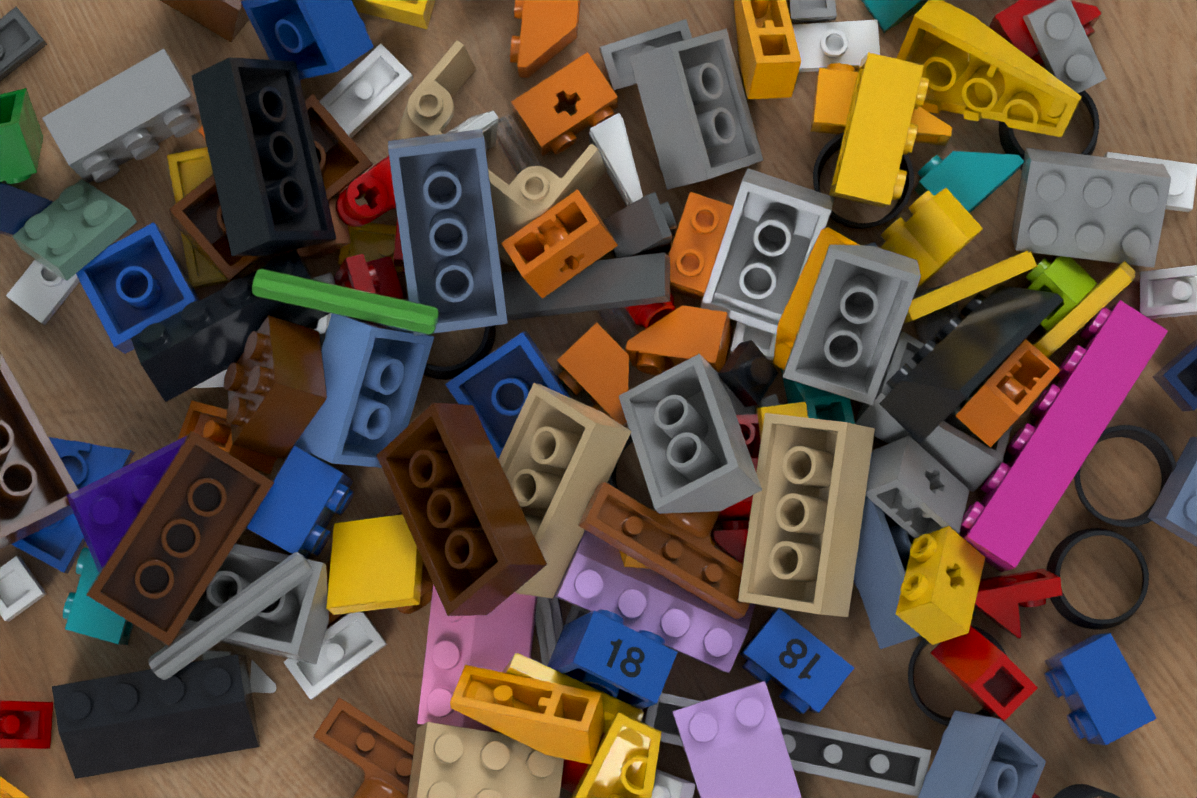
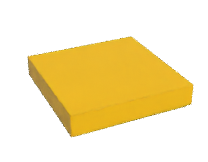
(373, 566)

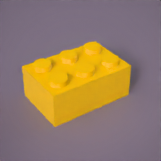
(879, 130)

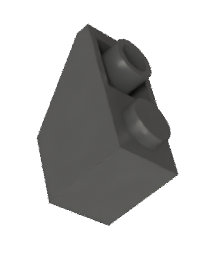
(642, 227)

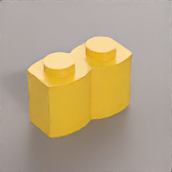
(933, 233)

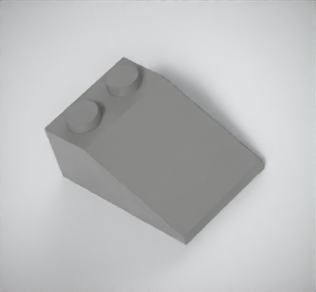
(765, 249)

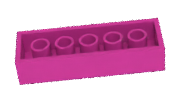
(1062, 434)

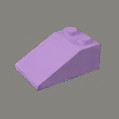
(737, 746)

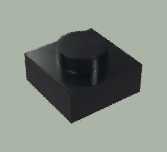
(748, 373)

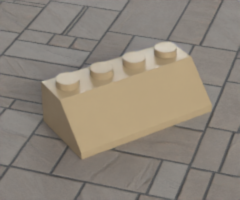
(553, 467)
(806, 515)

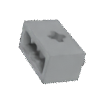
(915, 488)

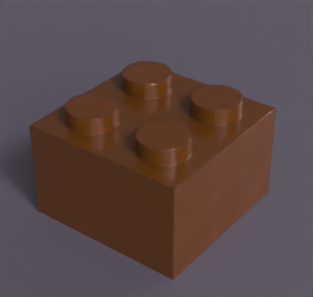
(275, 387)

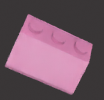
(472, 641)

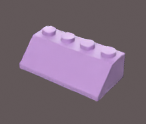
(652, 603)

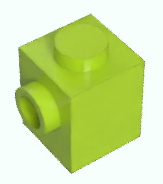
(1066, 280)

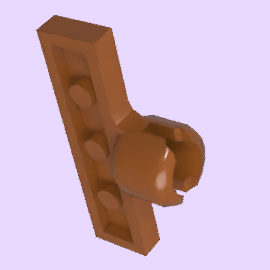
(668, 544)
(370, 747)

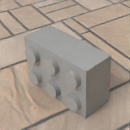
(124, 118)
(1090, 207)

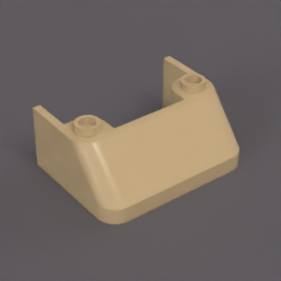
(533, 189)

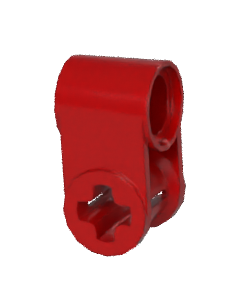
(376, 188)

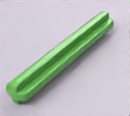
(345, 301)

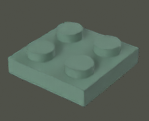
(74, 229)

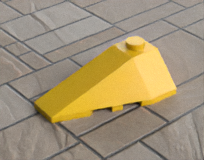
(983, 73)
(623, 762)

